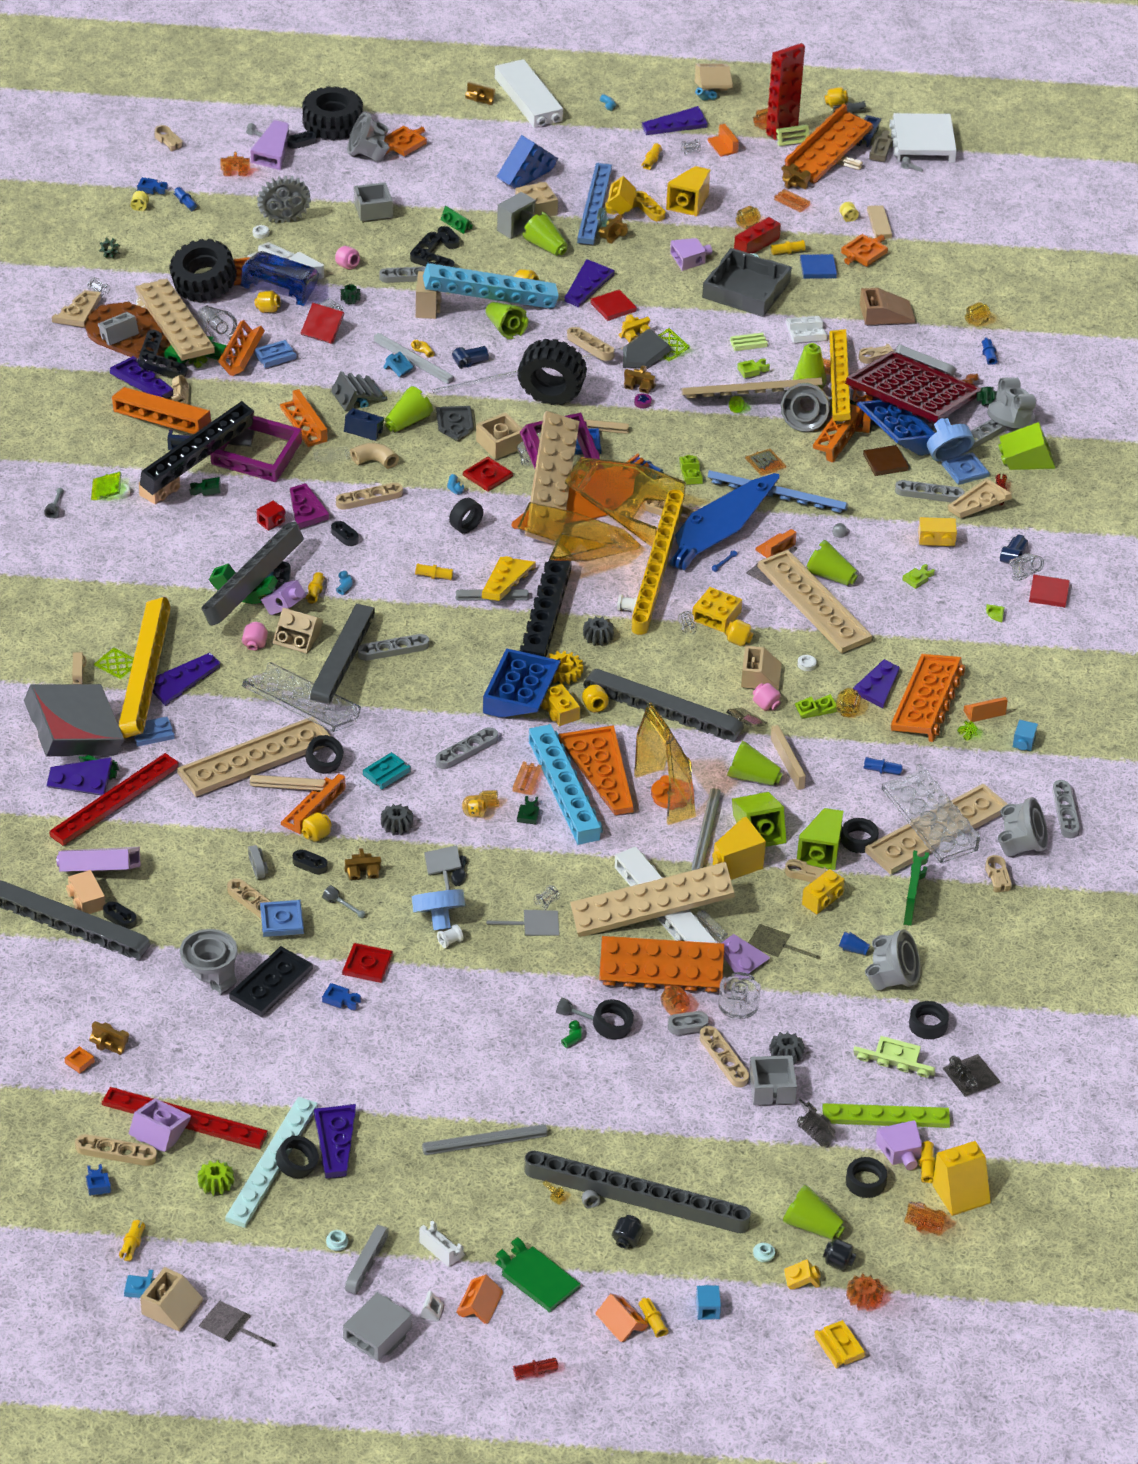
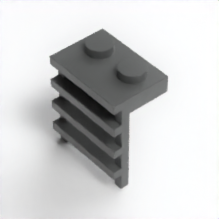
(349, 388)

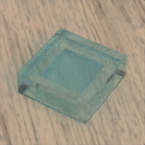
(602, 217)

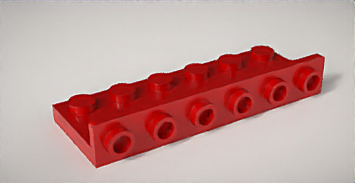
(785, 88)

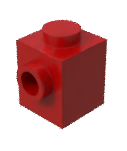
(271, 515)

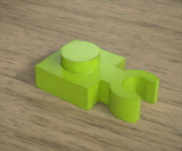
(752, 368)
(918, 577)

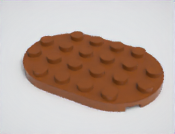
(132, 345)

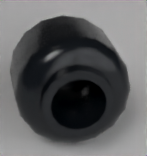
(627, 1231)
(839, 1254)

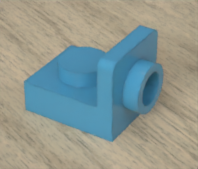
(398, 364)
(137, 1285)

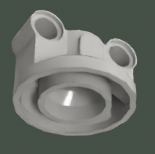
(368, 138)
(1012, 404)
(799, 418)
(1023, 828)
(211, 957)
(894, 961)

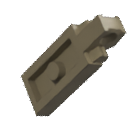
(881, 147)

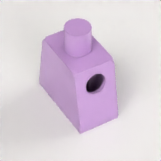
(689, 253)
(289, 593)
(900, 1143)

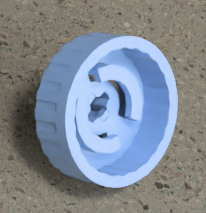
(949, 440)
(438, 905)

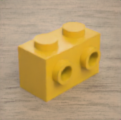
(621, 195)
(937, 531)
(561, 705)
(823, 891)

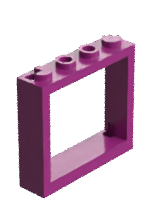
(585, 439)
(258, 468)

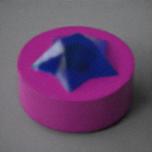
(642, 401)

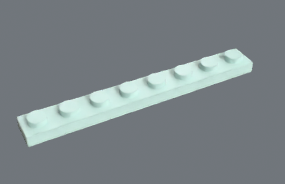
(267, 1169)

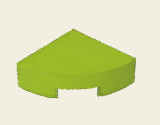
(995, 611)

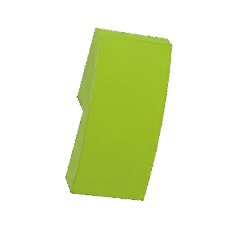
(690, 469)
(810, 708)

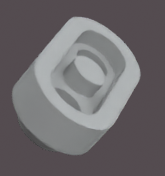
(256, 856)
(685, 1022)

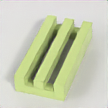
(789, 129)
(748, 341)

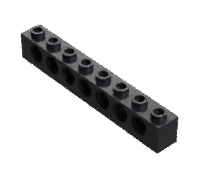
(196, 448)
(547, 607)

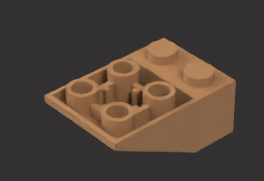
(884, 307)

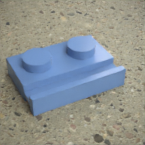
(275, 353)
(155, 731)

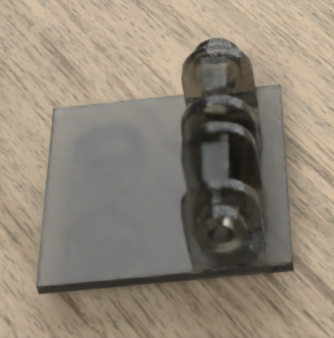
(970, 1074)
(816, 1125)

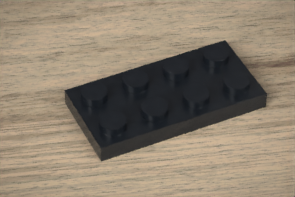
(270, 981)

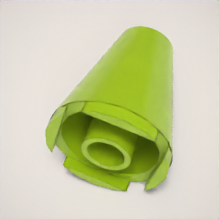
(544, 234)
(507, 319)
(811, 364)
(408, 410)
(831, 565)
(753, 766)
(813, 1215)

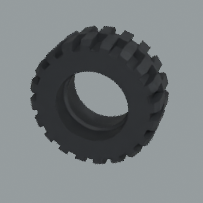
(331, 112)
(198, 256)
(558, 357)

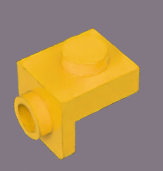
(802, 1274)

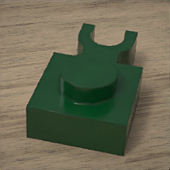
(207, 487)
(529, 812)

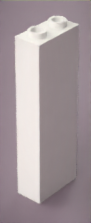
(528, 93)

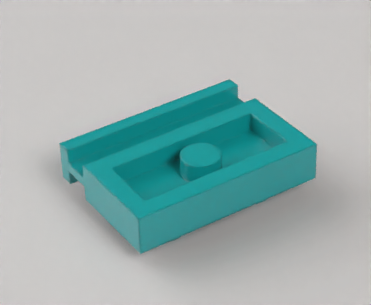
(386, 770)

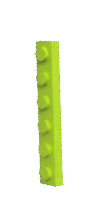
(886, 1115)

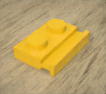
(839, 1344)

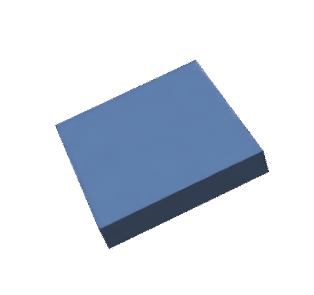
(965, 468)
(281, 918)

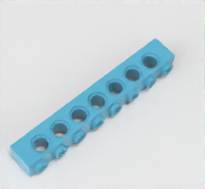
(490, 286)
(565, 784)

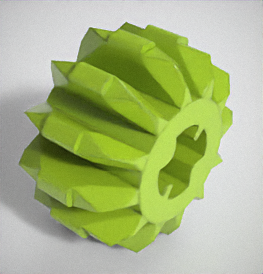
(215, 1177)

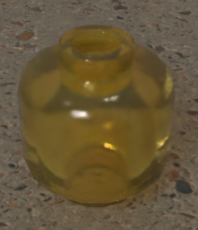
(747, 217)
(977, 314)
(848, 702)

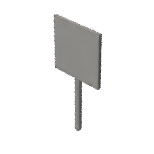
(443, 861)
(536, 923)

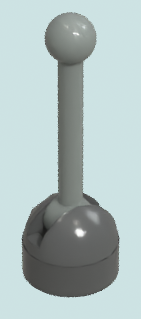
(53, 507)
(332, 895)
(566, 1007)

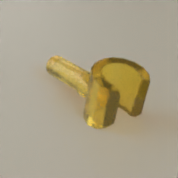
(557, 1194)

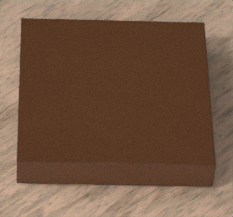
(885, 460)

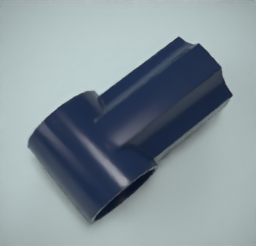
(465, 358)
(1014, 549)

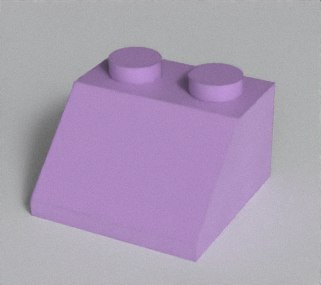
(158, 1124)

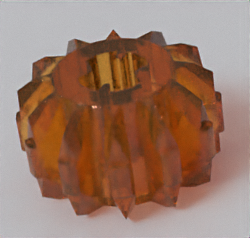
(864, 1292)

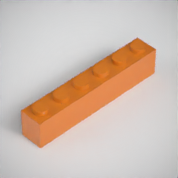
(160, 410)

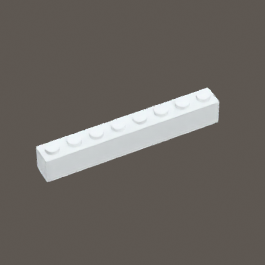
(681, 925)

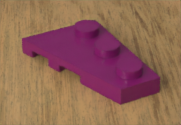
(306, 506)

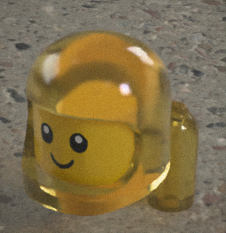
(477, 804)

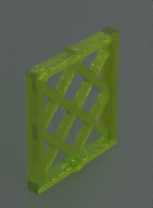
(676, 337)
(110, 671)

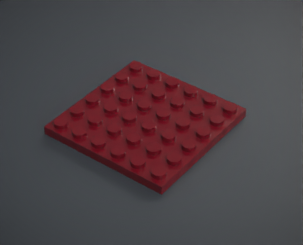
(913, 386)

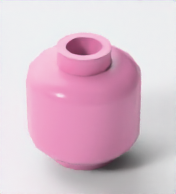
(347, 257)
(254, 636)
(766, 696)

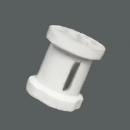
(626, 603)
(450, 936)

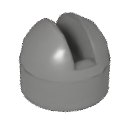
(839, 530)
(592, 1196)

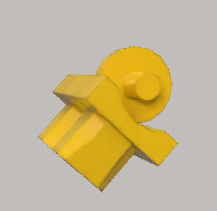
(633, 326)

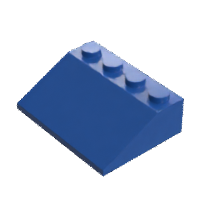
(899, 425)
(519, 684)

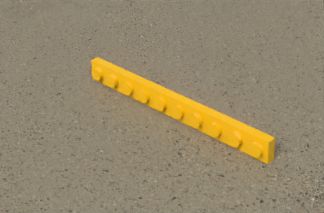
(839, 372)

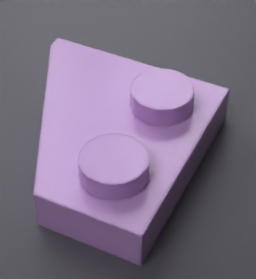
(742, 955)

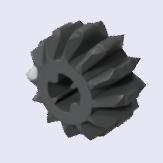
(598, 630)
(396, 819)
(787, 1045)

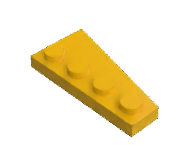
(505, 575)

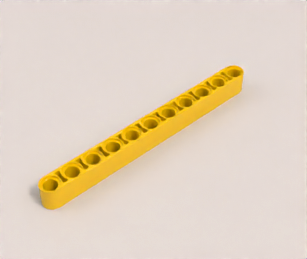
(657, 562)
(144, 667)

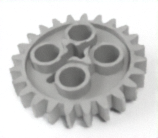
(286, 203)

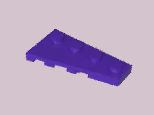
(679, 121)
(587, 282)
(140, 378)
(177, 680)
(335, 1137)

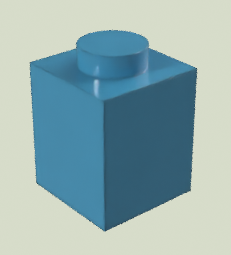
(1025, 735)
(708, 1302)

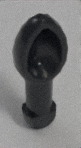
(459, 876)

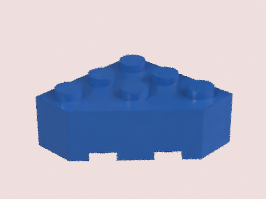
(526, 163)

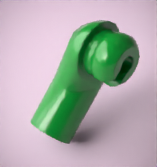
(574, 1036)

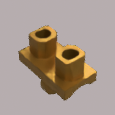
(480, 93)
(793, 177)
(613, 229)
(639, 377)
(362, 862)
(106, 1037)

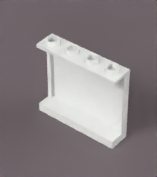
(923, 135)

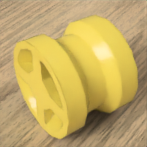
(139, 201)
(848, 211)

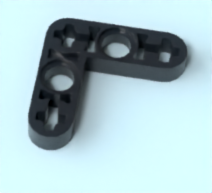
(426, 254)
(151, 356)

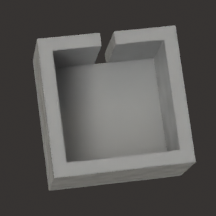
(373, 201)
(515, 214)
(772, 1080)

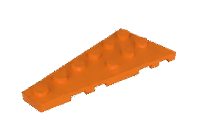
(601, 762)

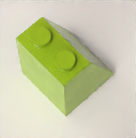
(1026, 449)
(764, 813)
(821, 839)

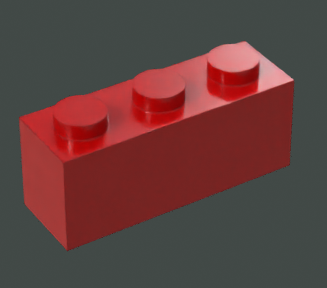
(758, 236)

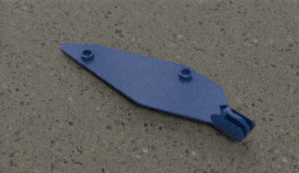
(719, 519)

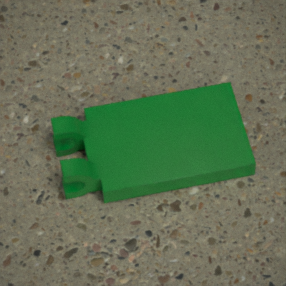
(916, 875)
(536, 1275)

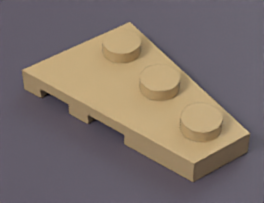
(78, 312)
(979, 498)

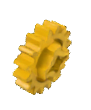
(569, 668)

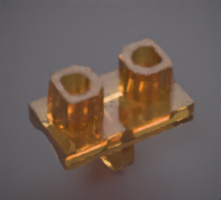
(235, 163)
(925, 1218)

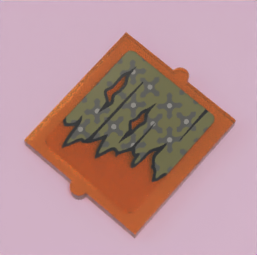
(765, 462)

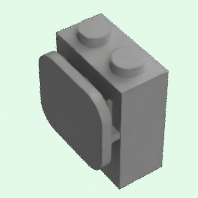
(378, 1327)

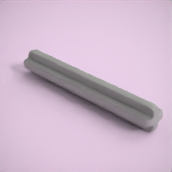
(476, 594)

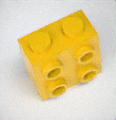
(717, 609)

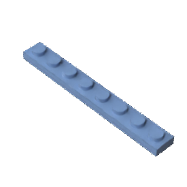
(594, 201)
(785, 494)

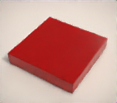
(613, 305)
(322, 323)
(487, 474)
(1049, 591)
(367, 962)

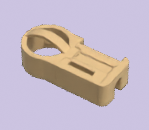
(170, 139)
(875, 353)
(181, 389)
(77, 670)
(807, 872)
(999, 877)

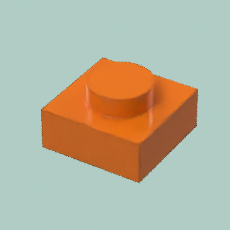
(79, 1059)

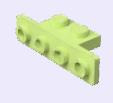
(896, 1053)

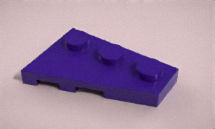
(877, 684)
(82, 777)

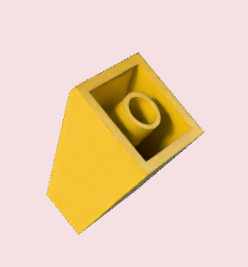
(688, 191)
(741, 849)
(962, 1178)

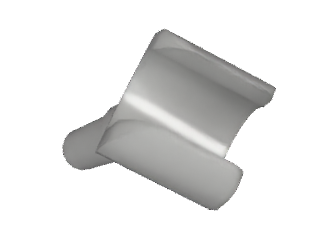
(252, 130)
(906, 164)

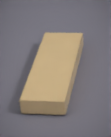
(879, 221)

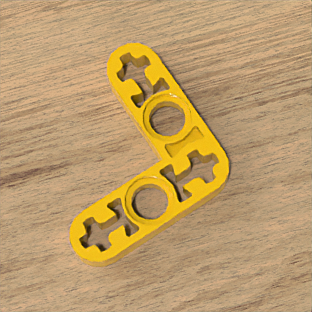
(642, 200)

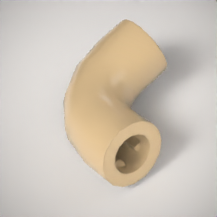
(374, 452)

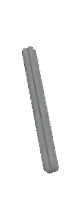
(414, 358)
(706, 829)
(484, 1139)

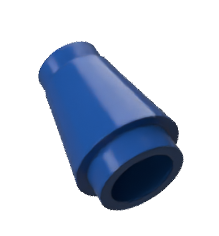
(853, 943)

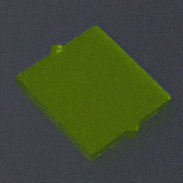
(106, 486)

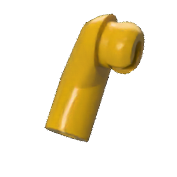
(423, 347)

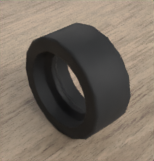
(460, 510)
(327, 741)
(858, 824)
(616, 1007)
(928, 1031)
(305, 1146)
(861, 1189)

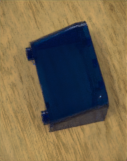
(281, 272)

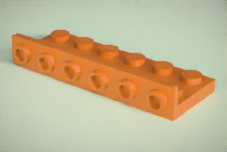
(829, 143)
(928, 695)
(661, 963)

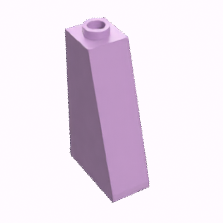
(271, 146)
(99, 859)

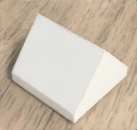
(432, 1307)

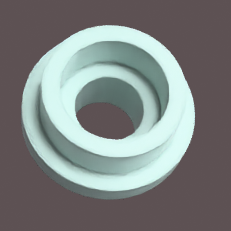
(337, 1235)
(764, 1256)

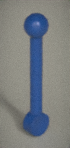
(732, 554)

